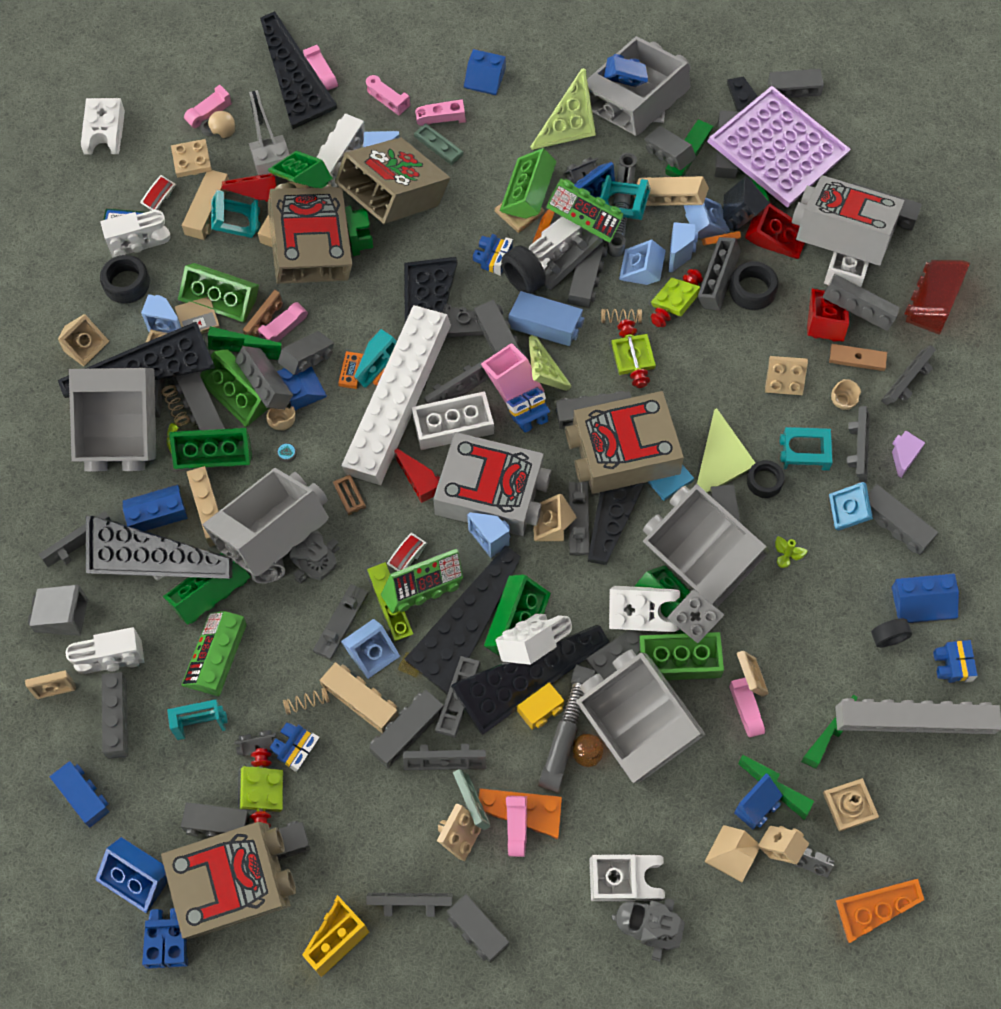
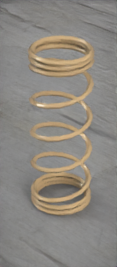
(639, 315)
(179, 417)
(324, 695)

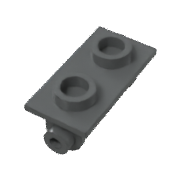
(575, 172)
(248, 743)
(819, 864)

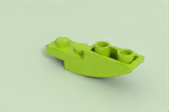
(398, 621)

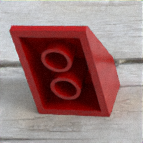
(775, 232)
(826, 318)

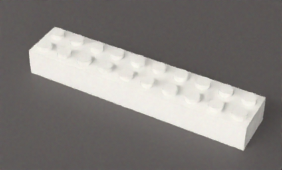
(396, 395)

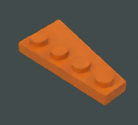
(542, 810)
(870, 909)

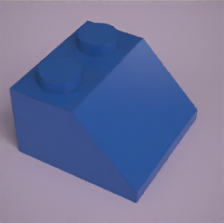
(625, 71)
(485, 72)
(303, 386)
(759, 802)

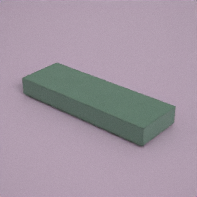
(438, 144)
(471, 799)

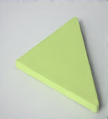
(571, 117)
(544, 367)
(723, 455)

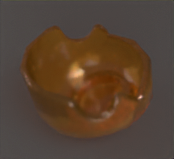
(587, 750)

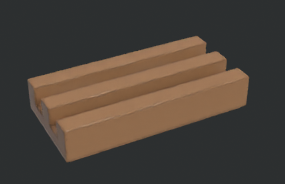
(355, 508)

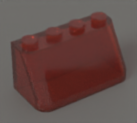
(936, 294)

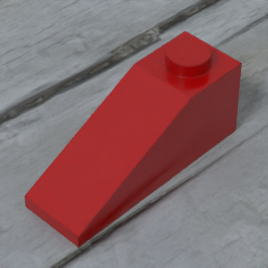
(253, 186)
(419, 476)

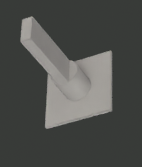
(695, 616)

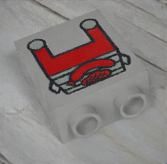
(847, 219)
(491, 481)

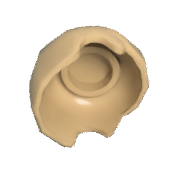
(222, 124)
(845, 394)
(281, 419)

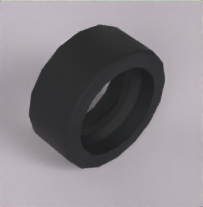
(772, 467)
(891, 632)

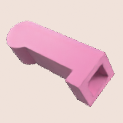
(320, 66)
(386, 95)
(216, 102)
(441, 112)
(283, 323)
(747, 707)
(517, 825)

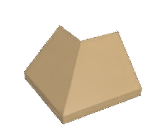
(82, 339)
(553, 519)
(733, 852)

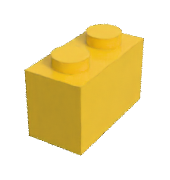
(541, 706)

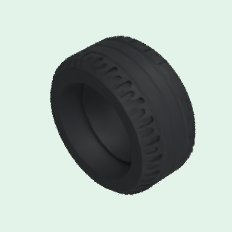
(523, 269)
(132, 292)
(749, 300)

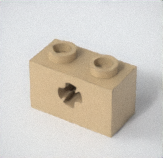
(783, 844)

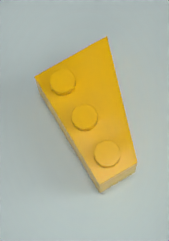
(335, 937)

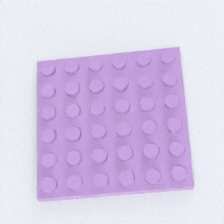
(779, 146)

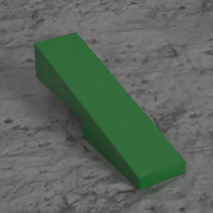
(697, 138)
(223, 339)
(816, 752)
(797, 802)

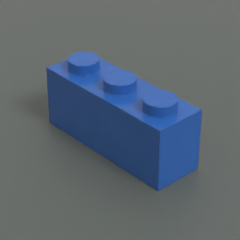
(80, 793)

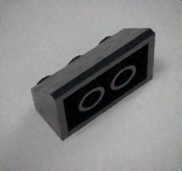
(742, 203)

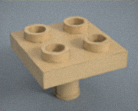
(191, 158)
(786, 375)
(850, 805)
(459, 832)

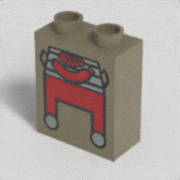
(309, 234)
(625, 442)
(228, 879)

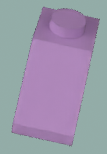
(905, 451)

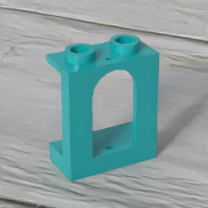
(640, 190)
(251, 211)
(791, 457)
(177, 722)

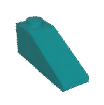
(375, 357)

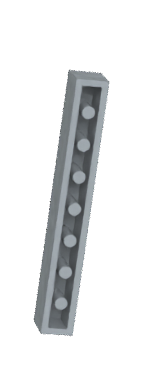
(918, 716)

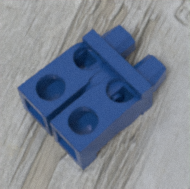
(163, 942)

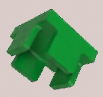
(359, 239)

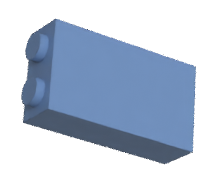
(546, 318)

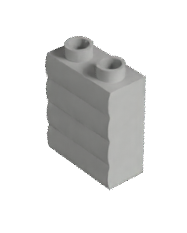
(639, 106)
(112, 417)
(267, 520)
(704, 544)
(638, 715)

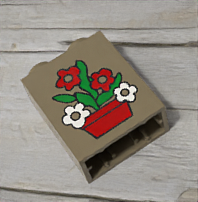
(392, 179)

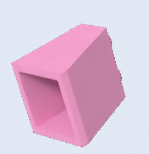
(510, 373)

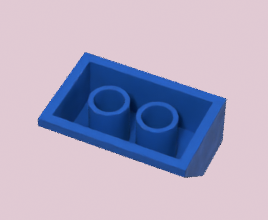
(594, 180)
(155, 509)
(926, 598)
(132, 874)

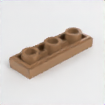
(264, 314)
(867, 358)

